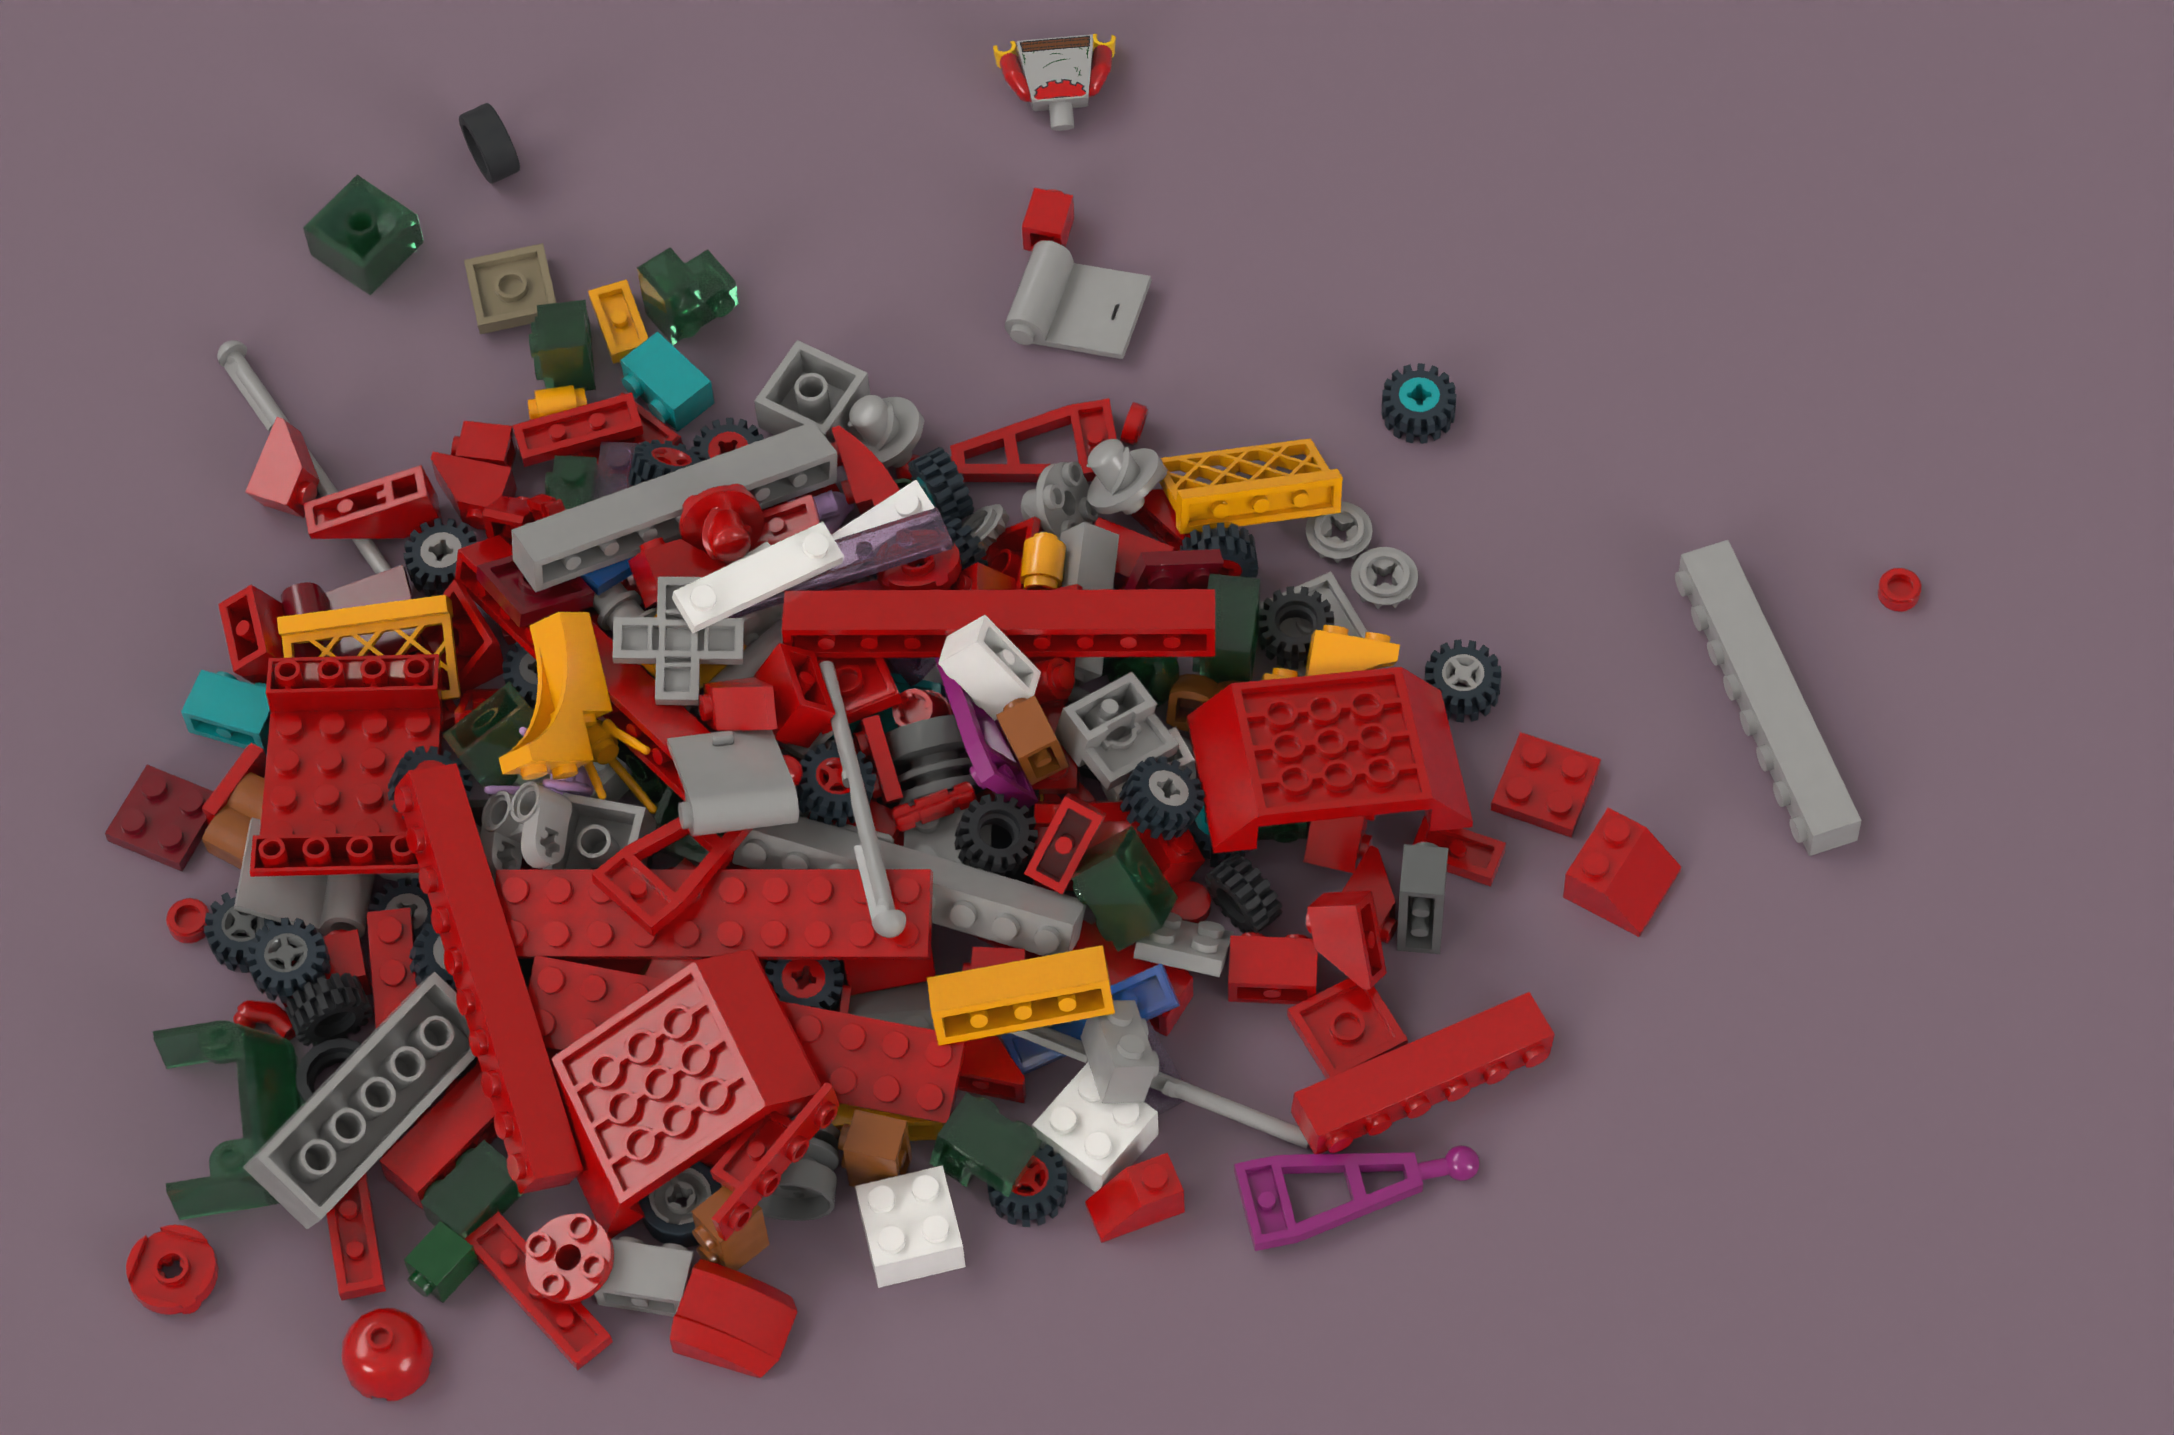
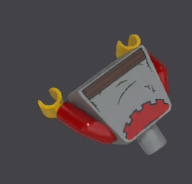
(1057, 73)

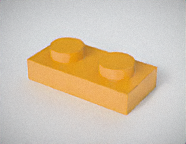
(618, 318)

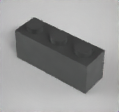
(1422, 898)

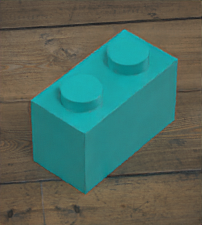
(666, 382)
(228, 710)

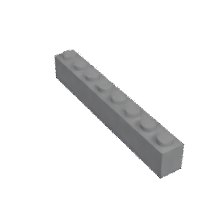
(618, 523)
(1768, 698)
(962, 895)

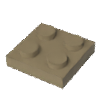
(509, 287)

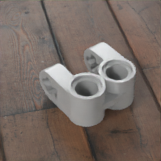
(526, 826)

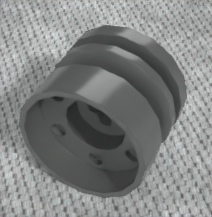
(932, 753)
(808, 1185)

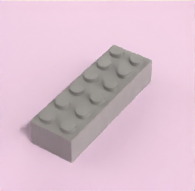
(365, 1104)

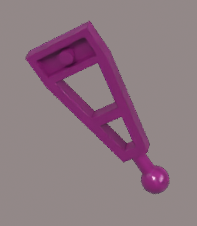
(994, 763)
(1270, 1209)

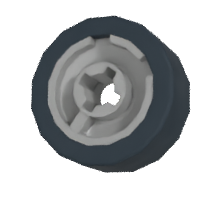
(667, 1219)

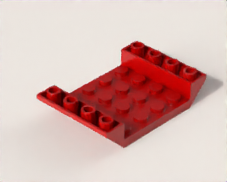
(1325, 753)
(330, 758)
(678, 1080)

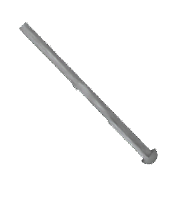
(231, 357)
(884, 917)
(1178, 1089)

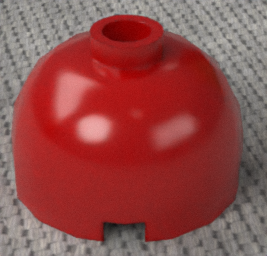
(387, 1354)

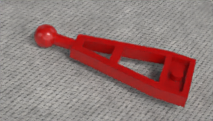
(1090, 422)
(645, 894)

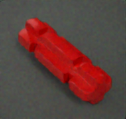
(933, 806)

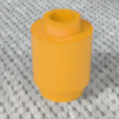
(555, 400)
(1043, 562)

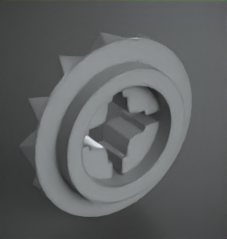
(1351, 519)
(987, 524)
(1384, 561)

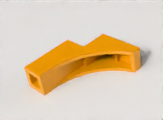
(1338, 652)
(567, 701)

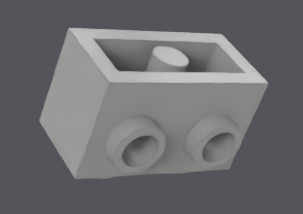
(1120, 1054)

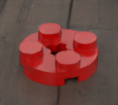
(937, 573)
(176, 1294)

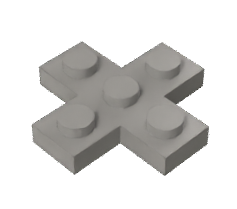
(673, 646)

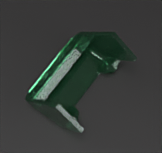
(266, 1097)

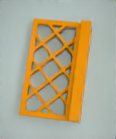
(1263, 498)
(376, 620)

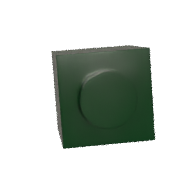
(440, 1262)

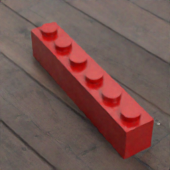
(1422, 1074)

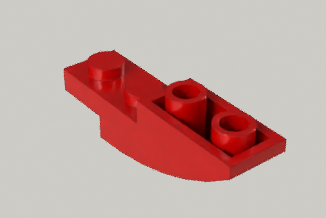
(867, 477)

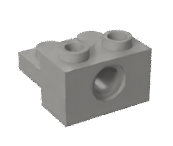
(1114, 731)

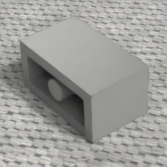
(647, 1277)

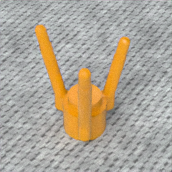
(605, 749)

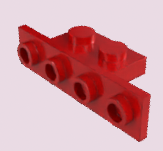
(761, 1156)

